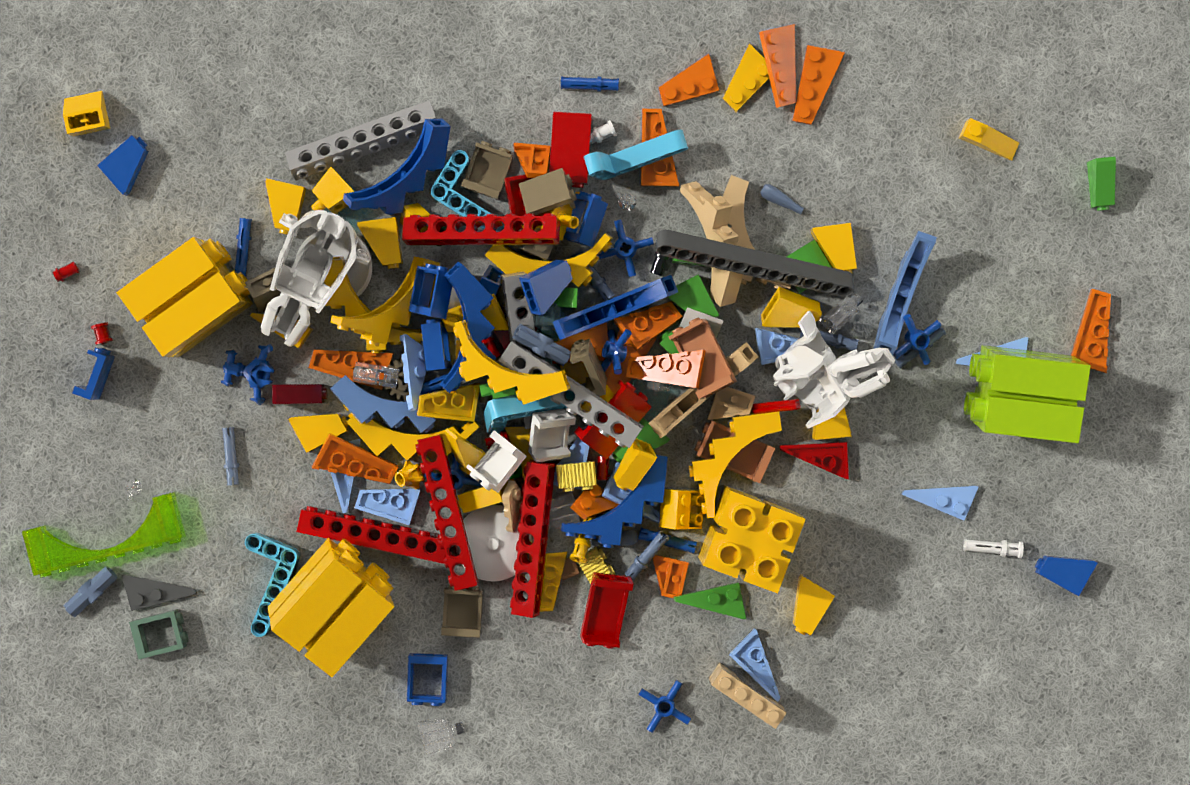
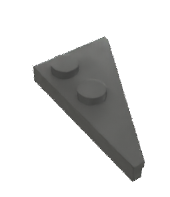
(146, 592)

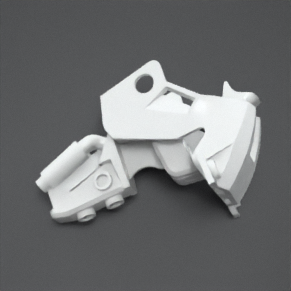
(303, 283)
(823, 380)

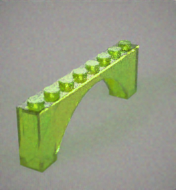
(50, 554)

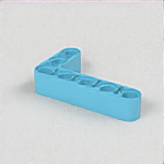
(608, 166)
(450, 194)
(506, 408)
(275, 581)

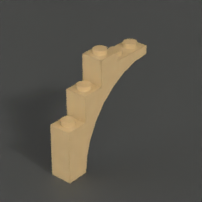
(735, 195)
(714, 217)
(688, 401)

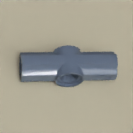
(541, 344)
(90, 591)

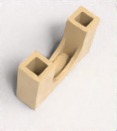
(763, 707)

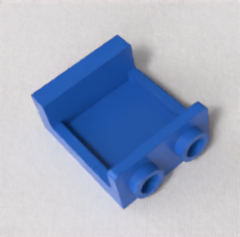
(99, 375)

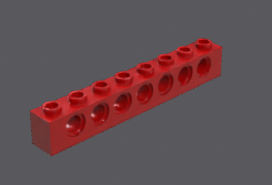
(508, 236)
(307, 526)
(539, 530)
(469, 577)

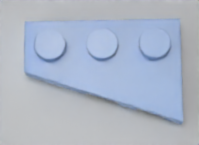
(389, 503)

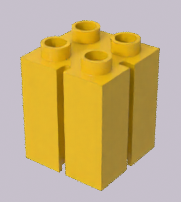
(186, 296)
(751, 539)
(331, 605)

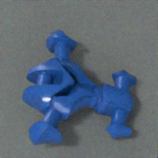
(256, 372)

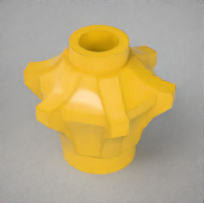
(409, 475)

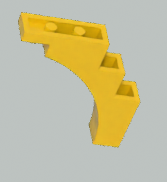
(380, 437)

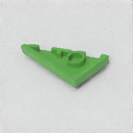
(720, 599)

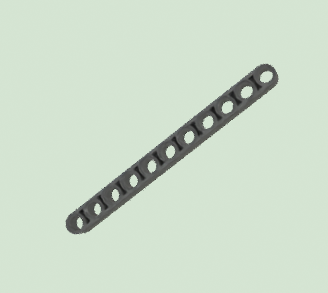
(754, 263)

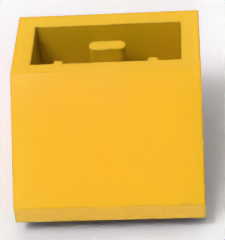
(85, 114)
(681, 509)

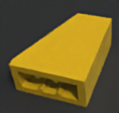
(284, 199)
(384, 240)
(837, 245)
(788, 308)
(314, 429)
(634, 465)
(480, 498)
(810, 605)

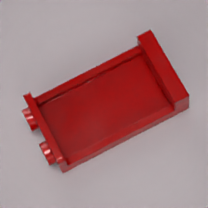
(570, 144)
(628, 402)
(605, 609)

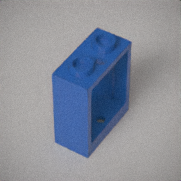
(591, 221)
(422, 292)
(436, 345)
(421, 658)

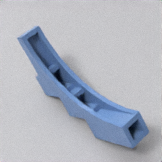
(902, 291)
(363, 405)

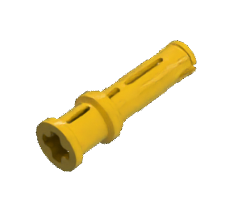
(581, 547)

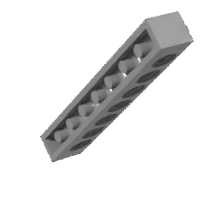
(359, 141)
(510, 284)
(631, 427)

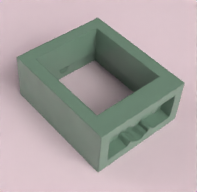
(140, 639)

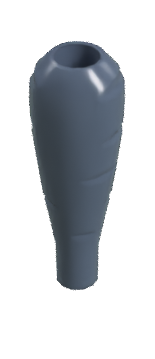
(777, 197)
(628, 538)

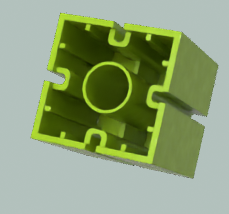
(1027, 393)

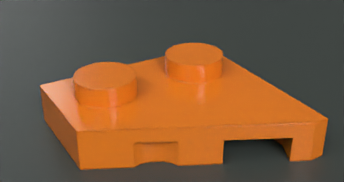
(533, 158)
(592, 503)
(670, 575)

